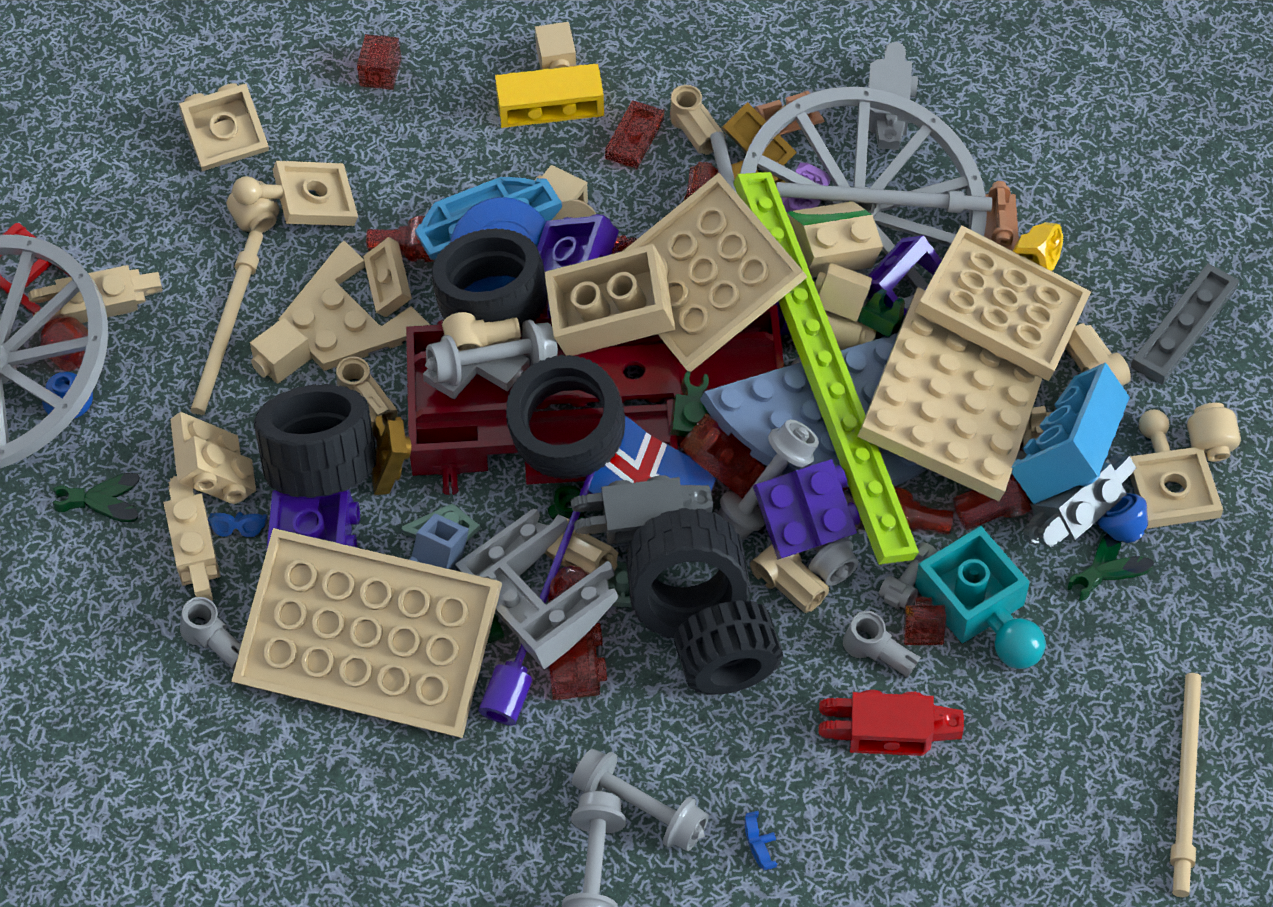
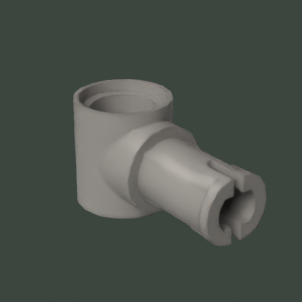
(210, 634)
(881, 644)

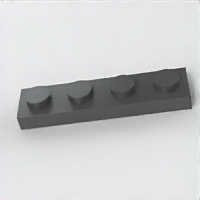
(1184, 324)

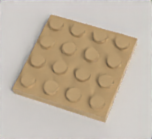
(718, 269)
(1003, 303)

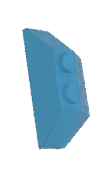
(443, 216)

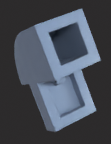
(440, 543)

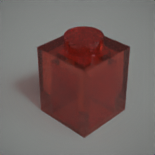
(379, 61)

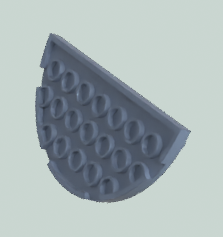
(768, 400)

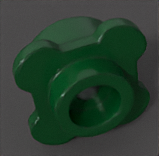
(563, 497)

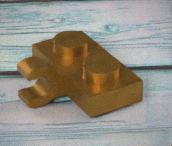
(745, 126)
(391, 452)

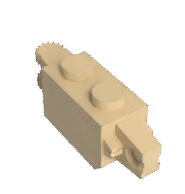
(191, 538)

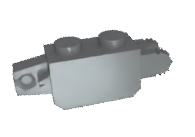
(893, 76)

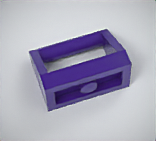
(899, 262)

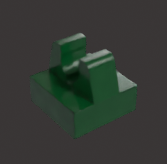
(881, 317)

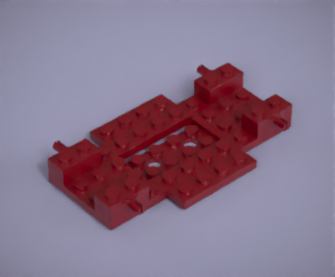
(461, 432)

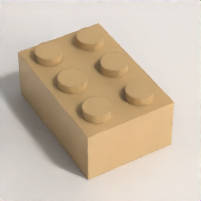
(609, 300)

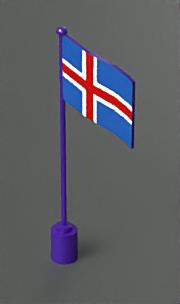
(635, 461)

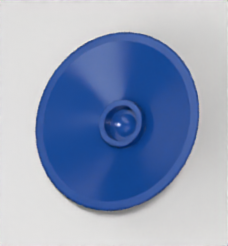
(500, 214)

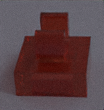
(924, 623)

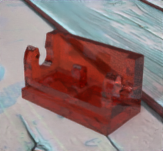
(722, 456)

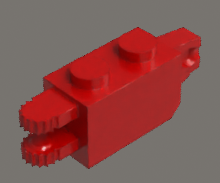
(890, 722)

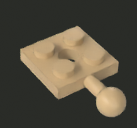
(298, 204)
(1184, 466)

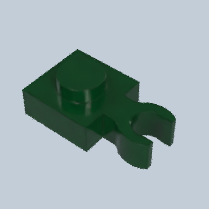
(688, 408)

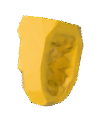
(1041, 245)

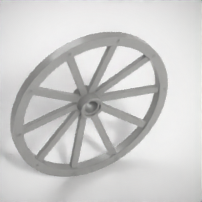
(879, 99)
(94, 345)

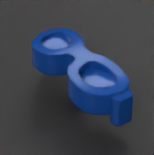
(248, 525)
(757, 842)

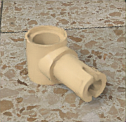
(476, 333)

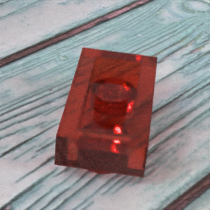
(634, 134)

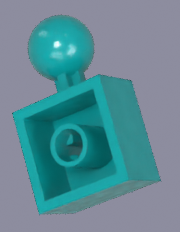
(981, 592)

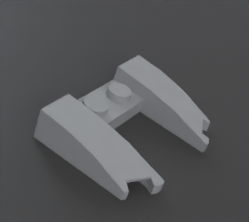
(542, 628)

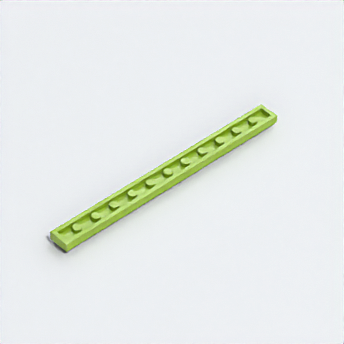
(832, 385)

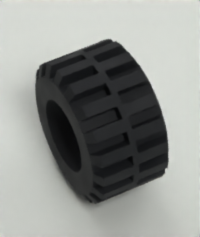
(728, 647)

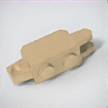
(118, 286)

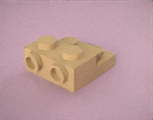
(223, 126)
(211, 459)

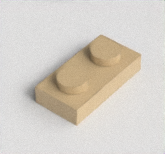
(387, 277)

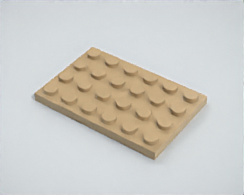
(950, 405)
(367, 632)

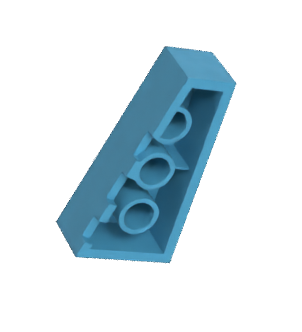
(1073, 436)

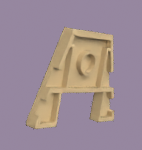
(335, 321)

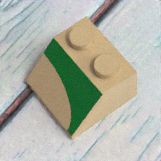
(836, 235)

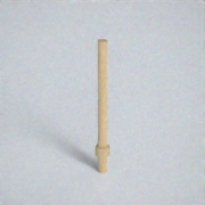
(245, 266)
(1183, 852)

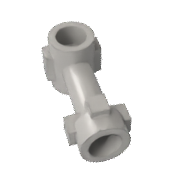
(901, 591)

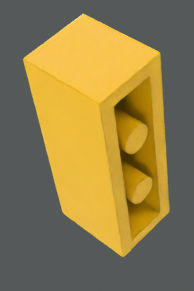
(549, 95)

